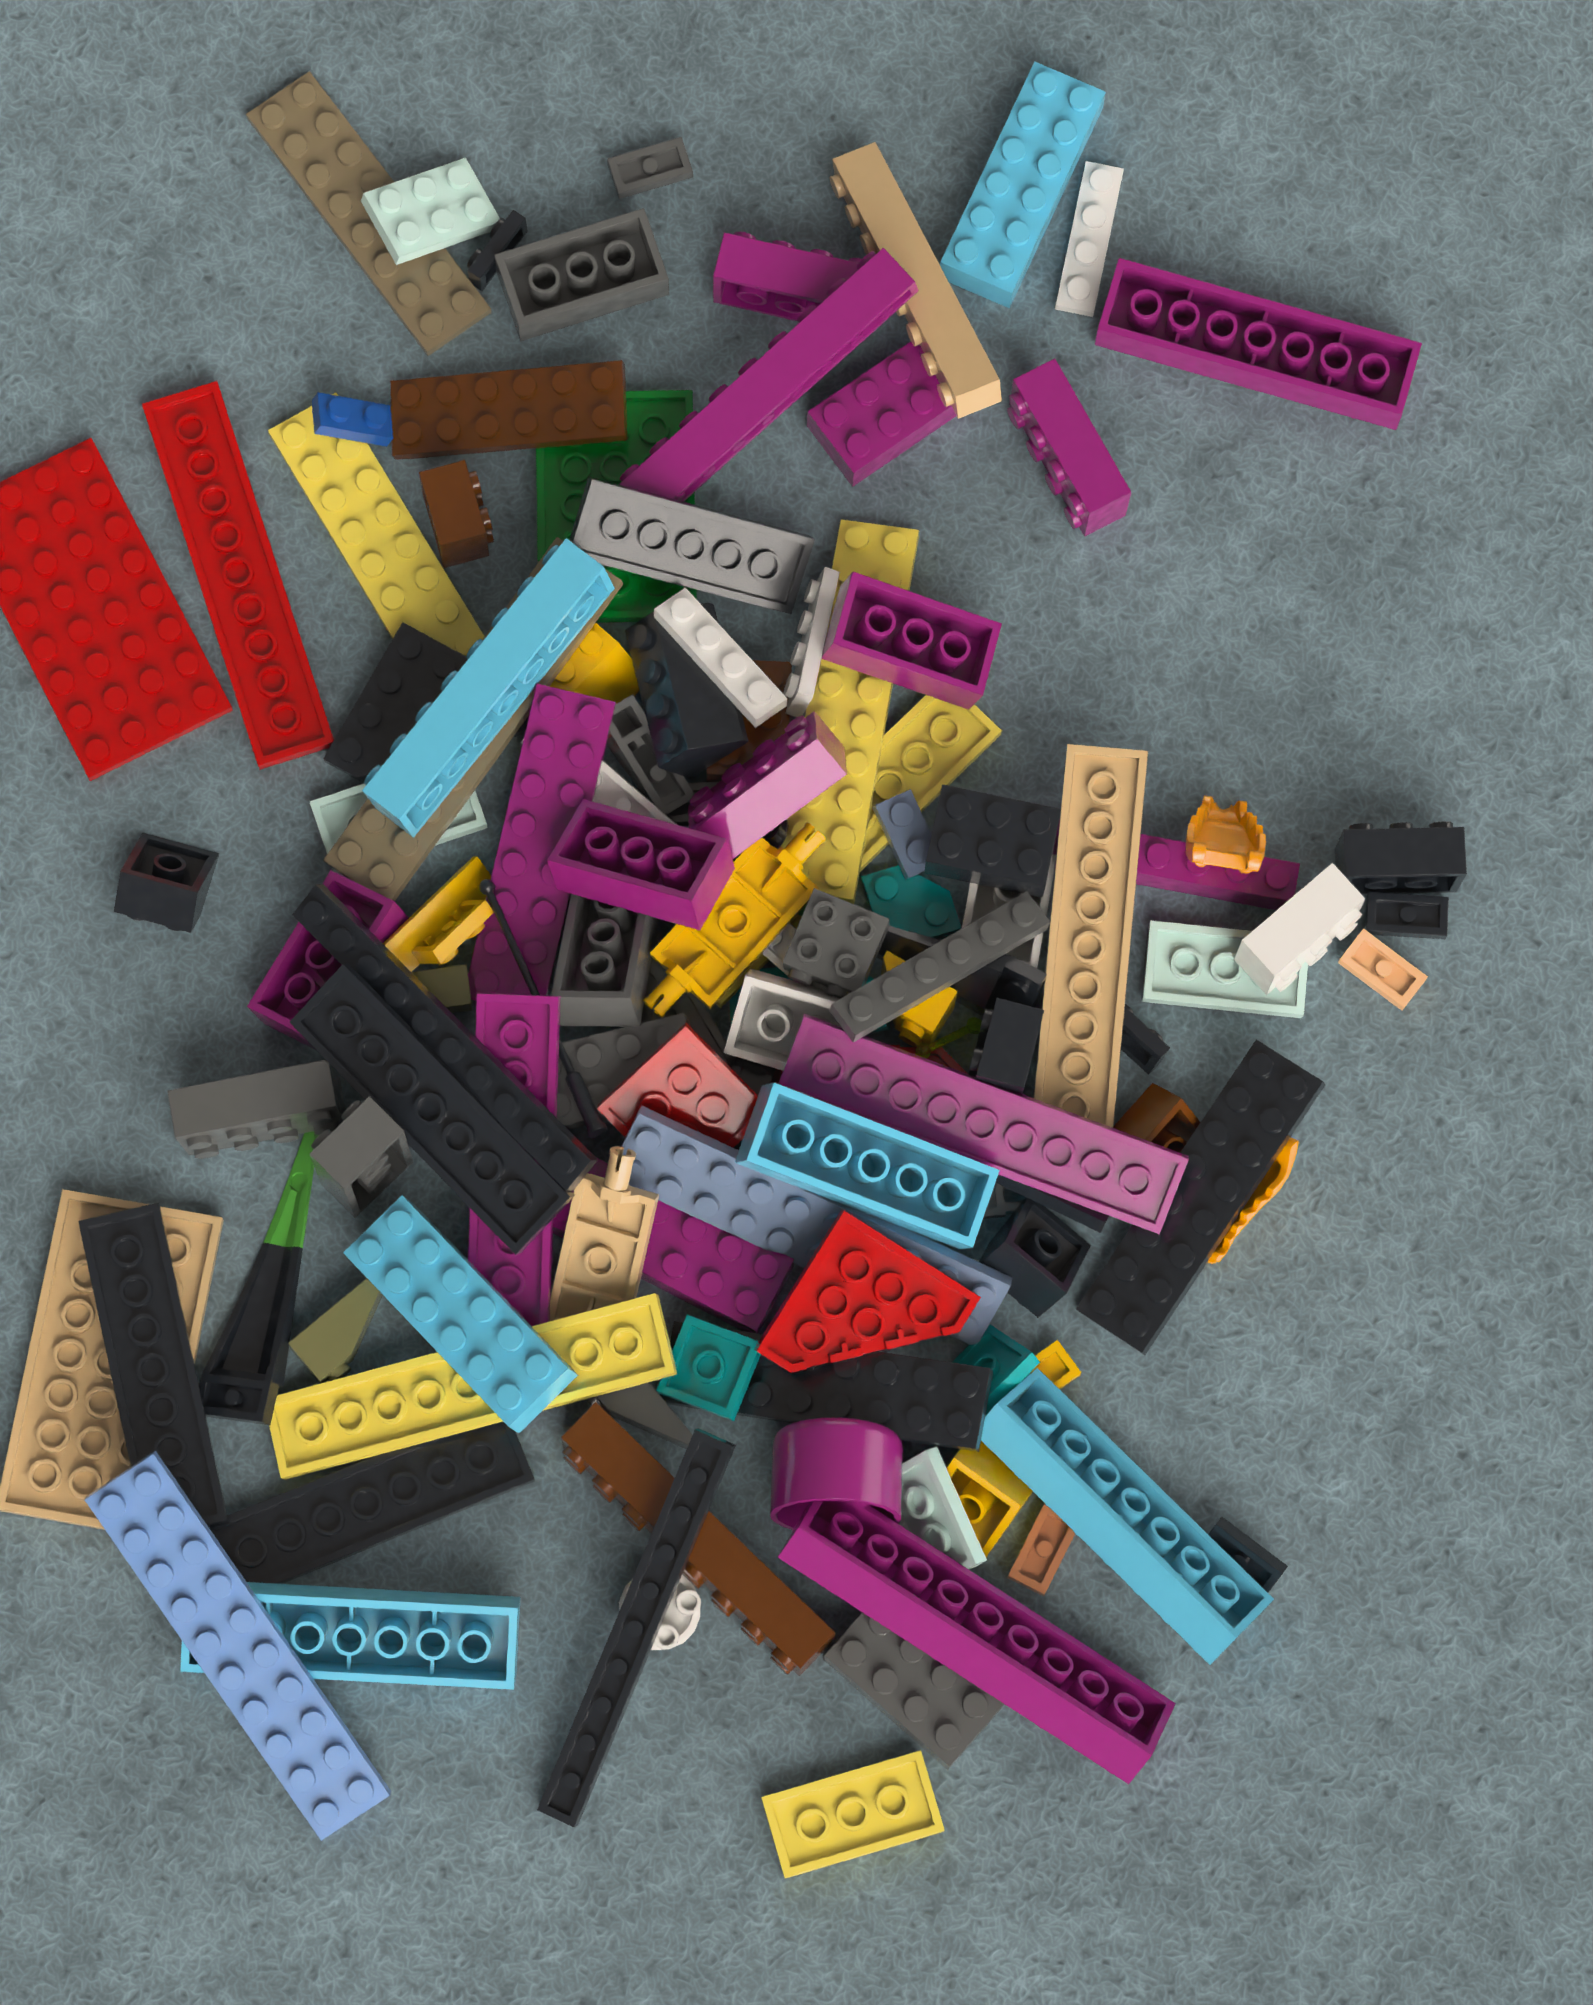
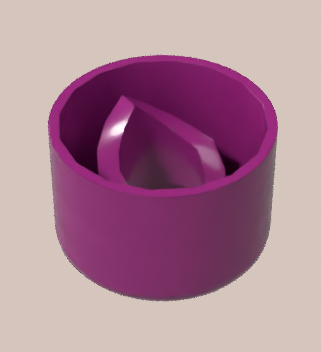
(835, 1463)

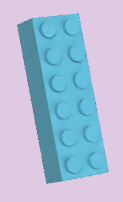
(1022, 184)
(867, 1166)
(460, 1314)

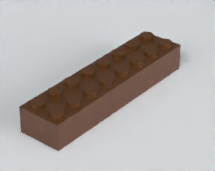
(718, 1560)

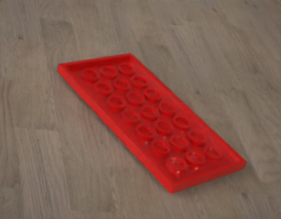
(98, 614)

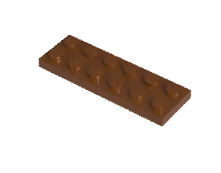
(509, 410)

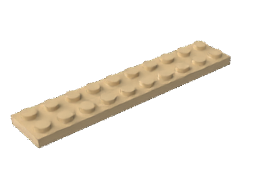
(1091, 930)

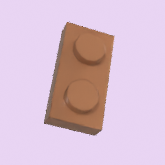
(1042, 1552)

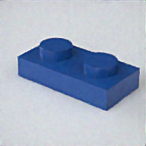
(352, 419)

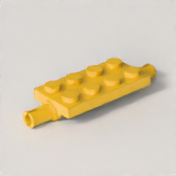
(747, 917)

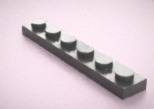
(939, 966)

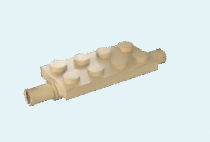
(603, 1240)

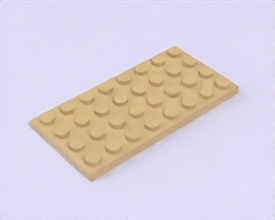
(67, 1413)

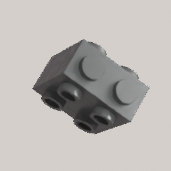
(835, 944)

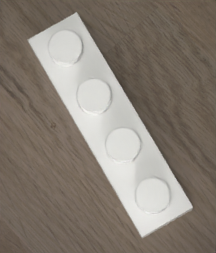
(1089, 239)
(809, 651)
(720, 657)

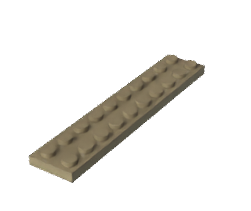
(384, 855)

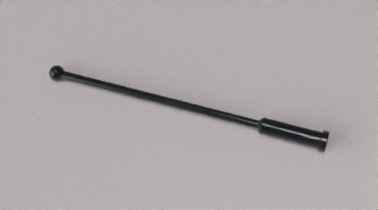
(574, 1080)

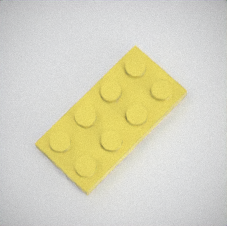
(852, 1814)

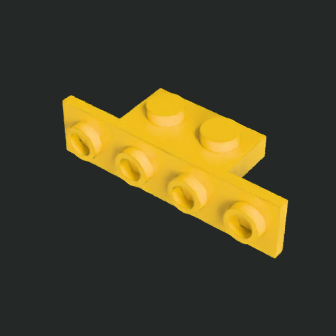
(444, 920)

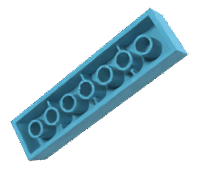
(488, 687)
(1123, 1516)
(394, 1634)

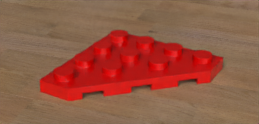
(861, 1299)

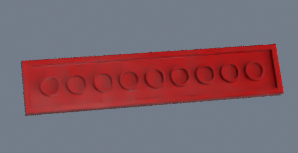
(238, 575)

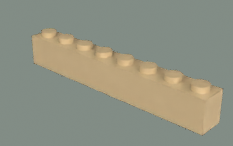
(934, 312)

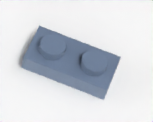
(905, 832)

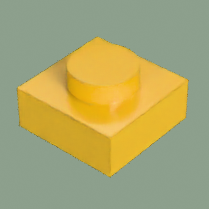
(1057, 1365)

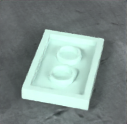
(430, 211)
(935, 1511)

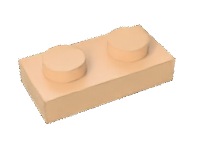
(1382, 969)

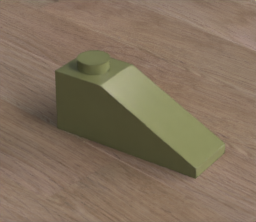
(336, 1336)

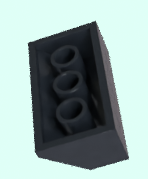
(684, 709)

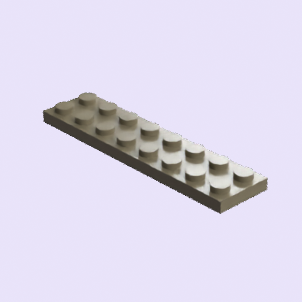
(333, 173)

